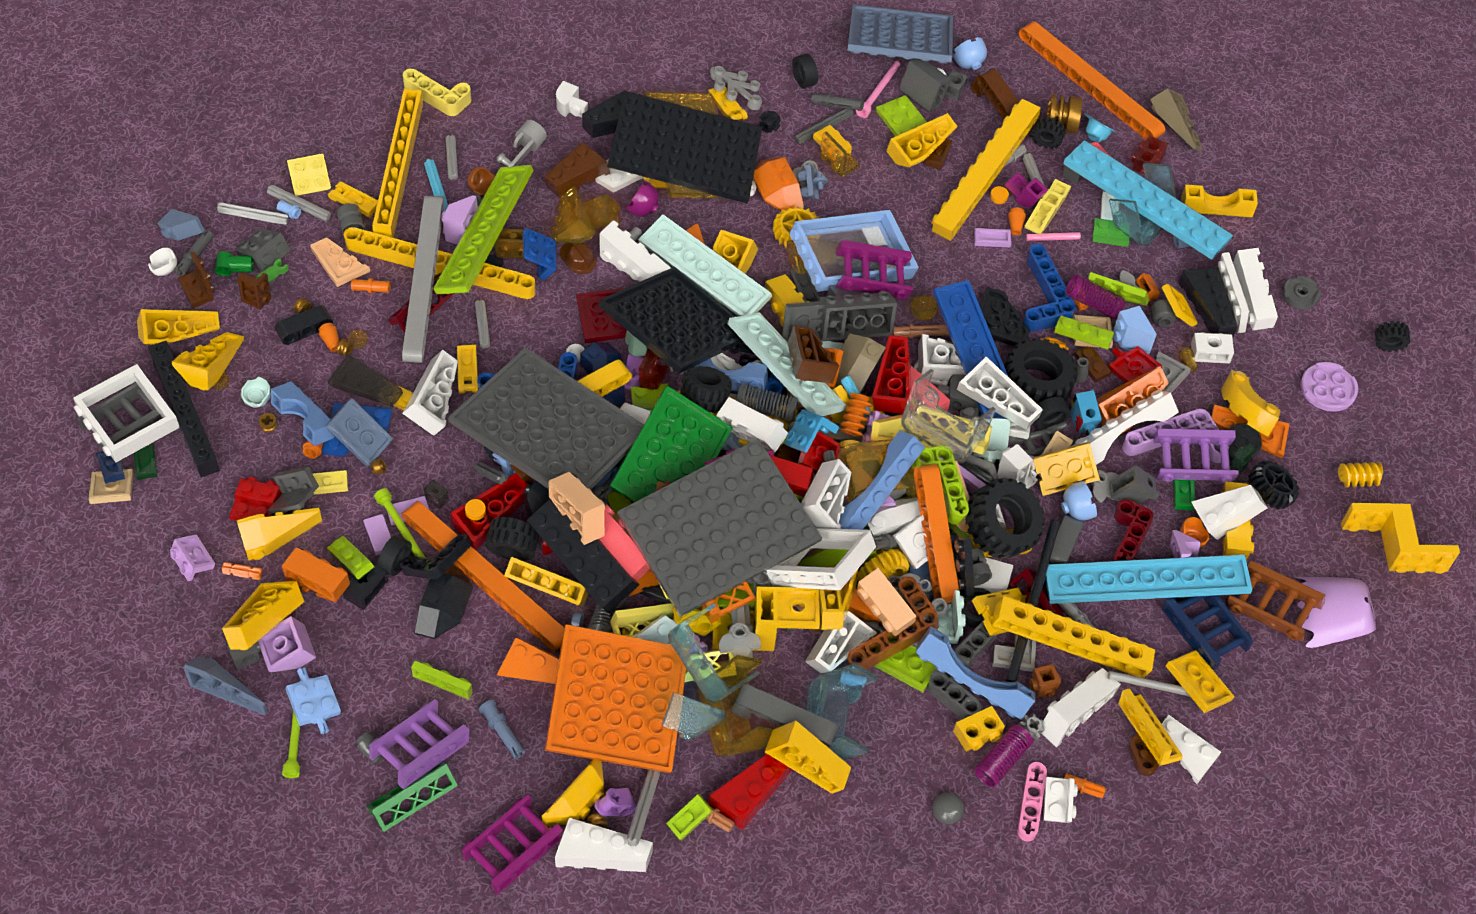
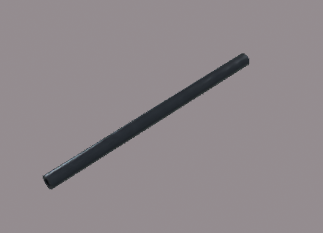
(1034, 597)

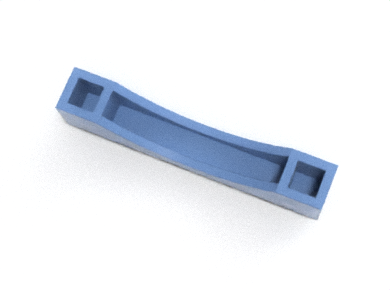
(900, 456)
(1010, 696)

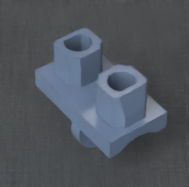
(814, 182)

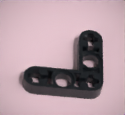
(435, 567)

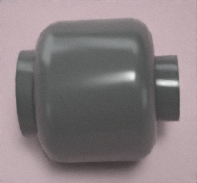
(1162, 313)

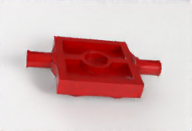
(1132, 363)

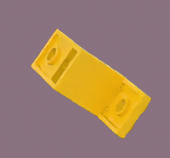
(1399, 537)
(774, 611)

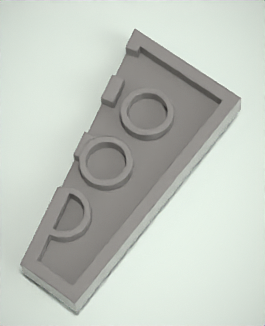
(1174, 371)

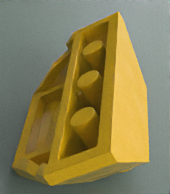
(578, 797)

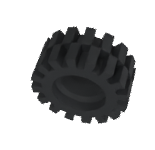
(1051, 126)
(1392, 336)

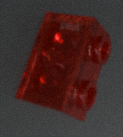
(650, 372)

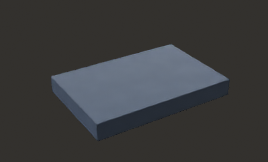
(359, 432)

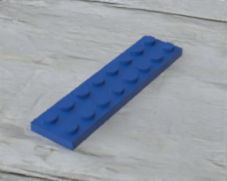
(967, 328)

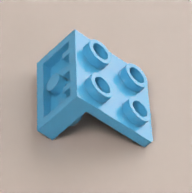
(806, 428)

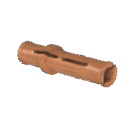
(916, 331)

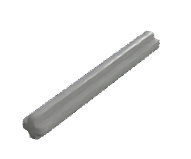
(642, 807)

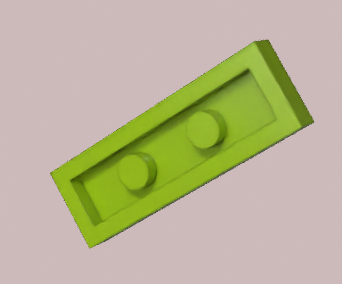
(1084, 332)
(350, 557)
(442, 679)

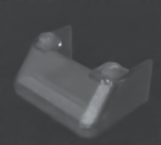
(939, 427)

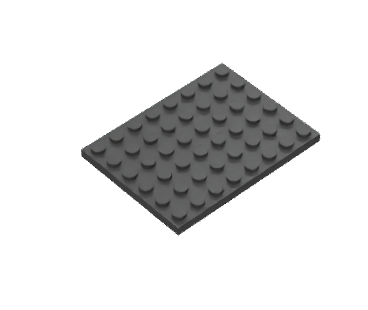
(547, 422)
(719, 527)

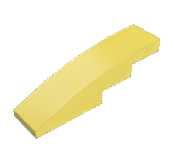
(1047, 207)

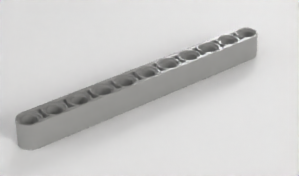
(423, 280)

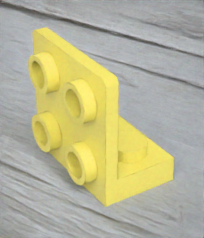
(309, 174)

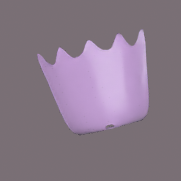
(1344, 611)

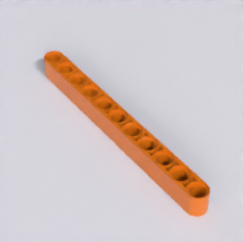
(1091, 81)
(487, 578)

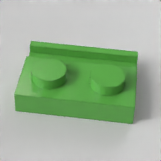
(1106, 232)

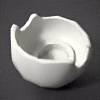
(163, 262)

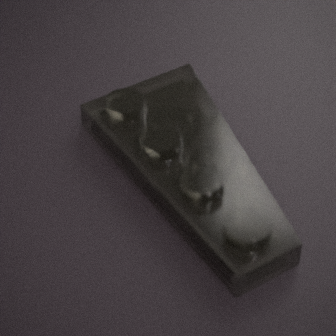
(361, 380)

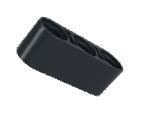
(302, 324)

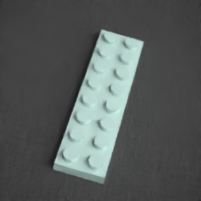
(705, 267)
(775, 354)

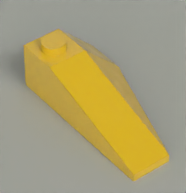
(920, 142)
(736, 250)
(174, 325)
(266, 534)

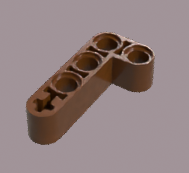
(996, 90)

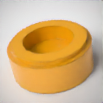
(999, 195)
(475, 509)

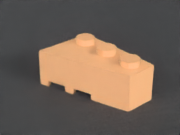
(580, 506)
(885, 602)

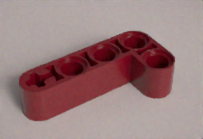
(1135, 525)

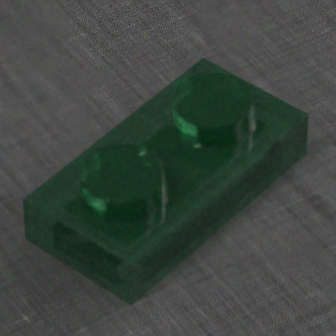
(1242, 458)

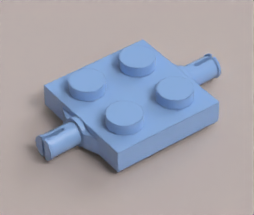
(313, 700)

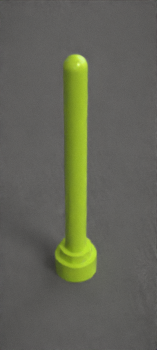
(383, 497)
(291, 768)

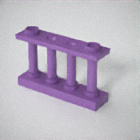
(1193, 436)
(426, 760)

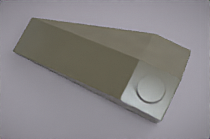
(1174, 112)
(858, 359)

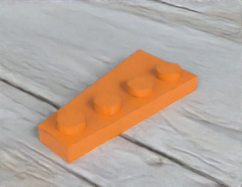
(1273, 444)

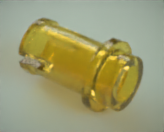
(1187, 356)

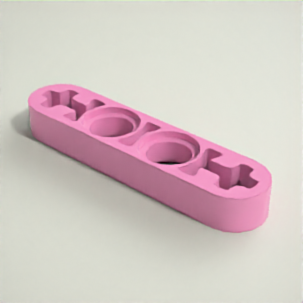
(1032, 801)

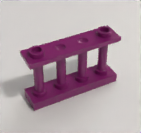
(877, 254)
(517, 864)

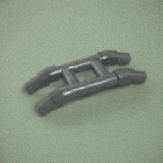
(1044, 434)

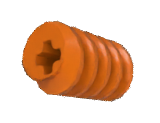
(854, 415)

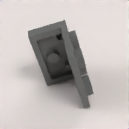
(264, 247)
(296, 488)

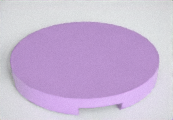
(1329, 386)

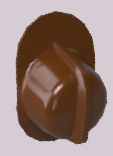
(578, 257)

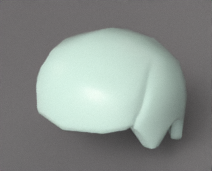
(256, 392)

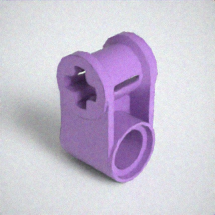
(633, 366)
(616, 803)

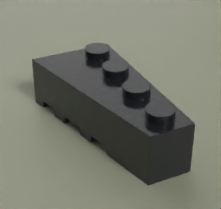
(1210, 298)

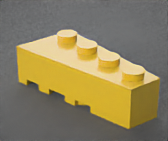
(261, 613)
(808, 756)

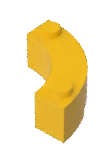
(1247, 403)

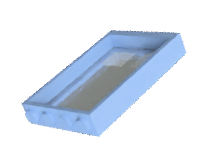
(820, 237)

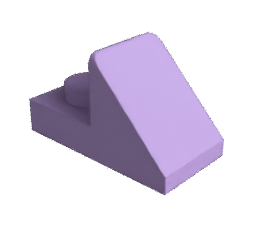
(1183, 545)

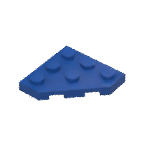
(380, 415)

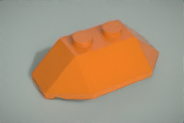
(777, 183)

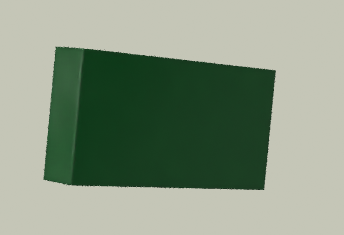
(145, 462)

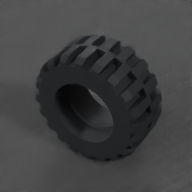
(1045, 358)
(1023, 508)

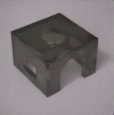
(435, 490)

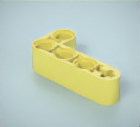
(447, 101)

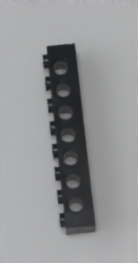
(184, 409)

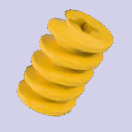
(1360, 473)

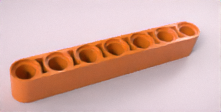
(937, 532)

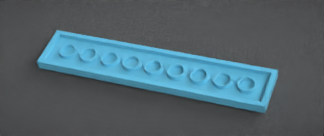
(1151, 200)
(1148, 579)

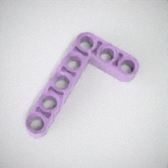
(1143, 438)

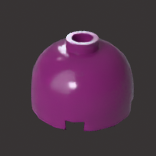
(644, 200)

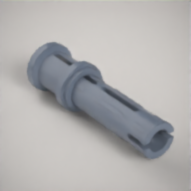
(497, 721)

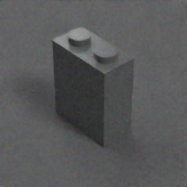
(924, 84)

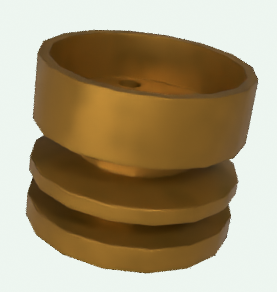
(1067, 114)

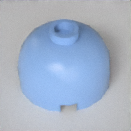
(970, 54)
(1078, 502)

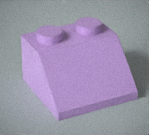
(457, 218)
(287, 646)

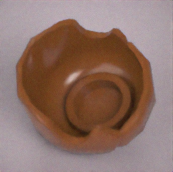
(480, 180)

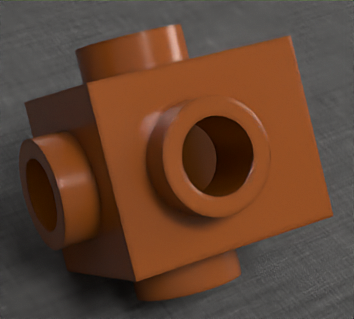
(1045, 681)

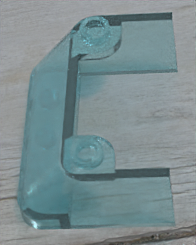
(1126, 213)
(697, 663)
(830, 698)
(691, 716)

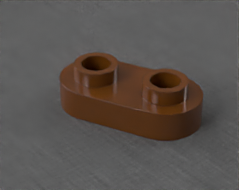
(1142, 757)

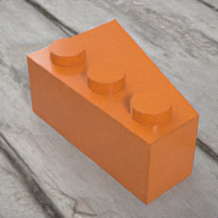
(315, 575)

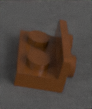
(254, 291)

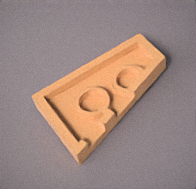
(337, 263)

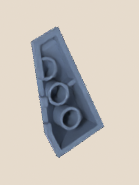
(215, 680)

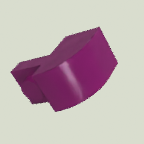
(1026, 192)

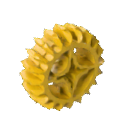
(785, 220)
(888, 562)

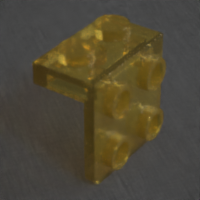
(837, 156)
(603, 211)

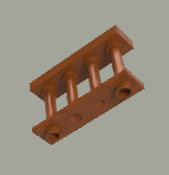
(1293, 590)

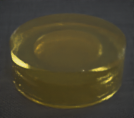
(359, 339)
(222, 383)

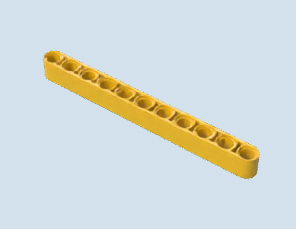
(404, 253)

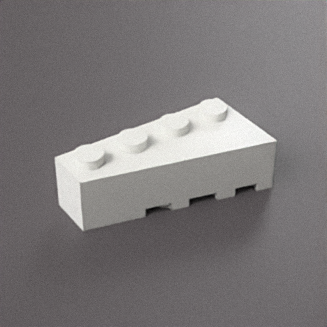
(628, 255)
(1255, 289)
(995, 389)
(431, 397)
(1078, 705)

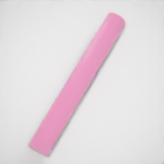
(1053, 236)

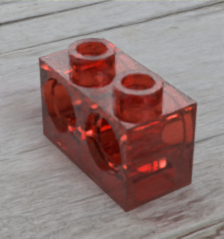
(1149, 152)

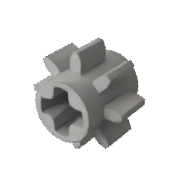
(1035, 724)

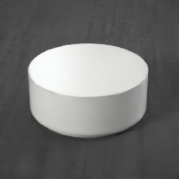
(576, 349)

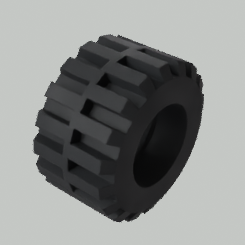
(706, 387)
(512, 538)

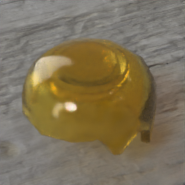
(924, 307)

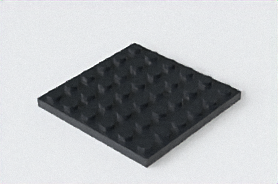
(673, 319)

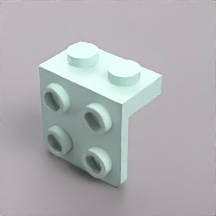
(998, 440)
(953, 621)

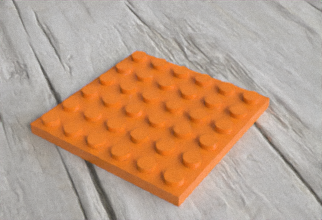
(614, 699)

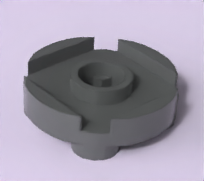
(1294, 298)

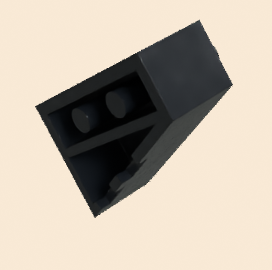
(604, 117)

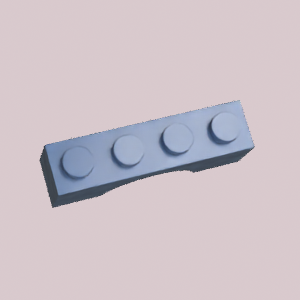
(751, 374)
(291, 400)

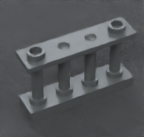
(115, 403)

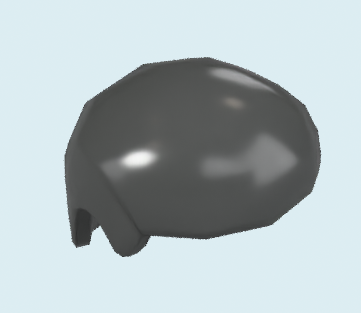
(948, 808)

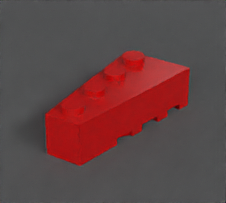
(894, 377)
(498, 501)
(749, 790)

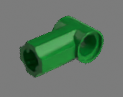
(227, 263)

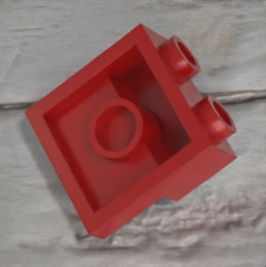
(814, 455)
(254, 498)

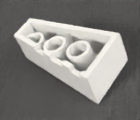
(939, 357)
(600, 848)

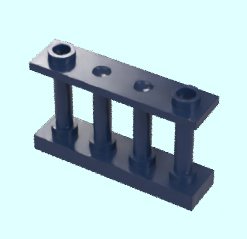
(1199, 641)

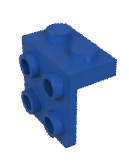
(540, 250)

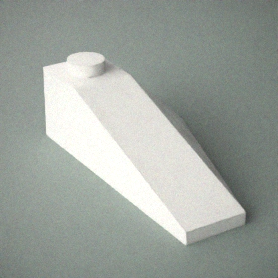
(893, 518)

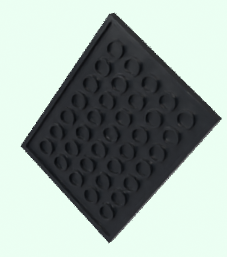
(685, 147)

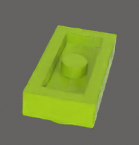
(689, 817)

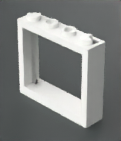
(141, 438)
(860, 546)

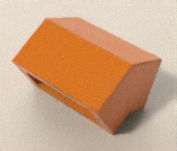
(1147, 279)

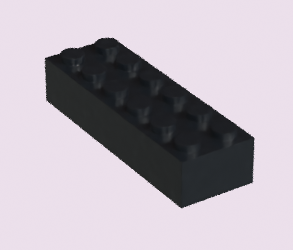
(589, 563)

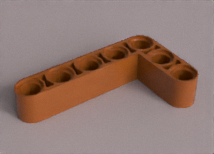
(904, 638)

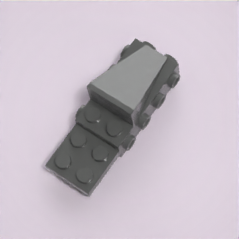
(843, 314)

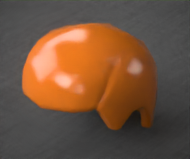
(1194, 528)

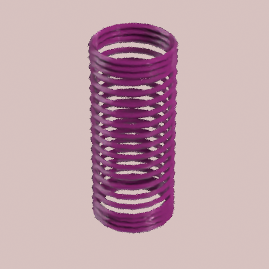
(1079, 284)
(999, 763)

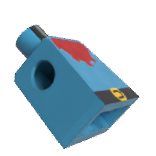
(1085, 412)

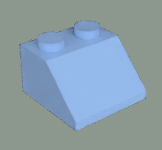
(1134, 330)

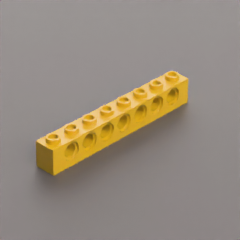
(1081, 645)

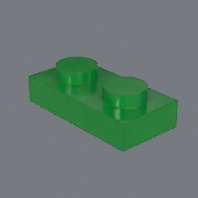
(1183, 494)

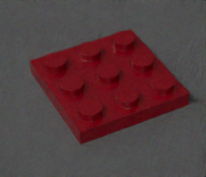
(595, 321)

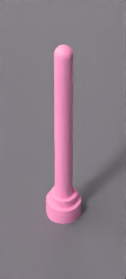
(867, 105)

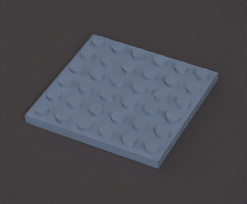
(901, 33)

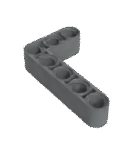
(950, 686)
(781, 713)

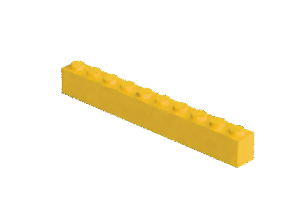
(398, 163)
(985, 170)

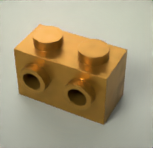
(510, 244)

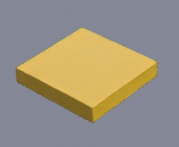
(1179, 305)

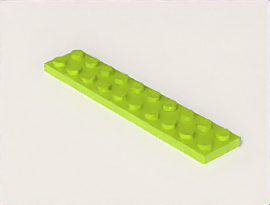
(483, 230)

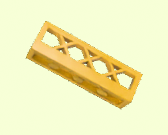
(1149, 728)

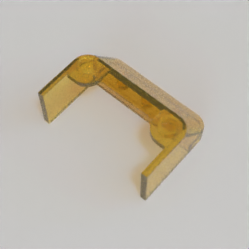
(734, 733)

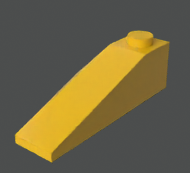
(207, 363)

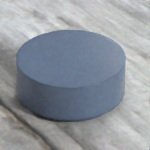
(578, 619)

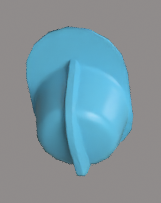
(1097, 131)

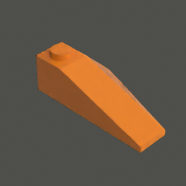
(1128, 394)

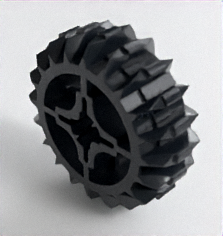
(1274, 484)

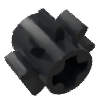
(769, 121)

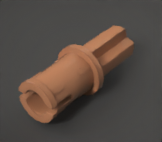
(720, 820)

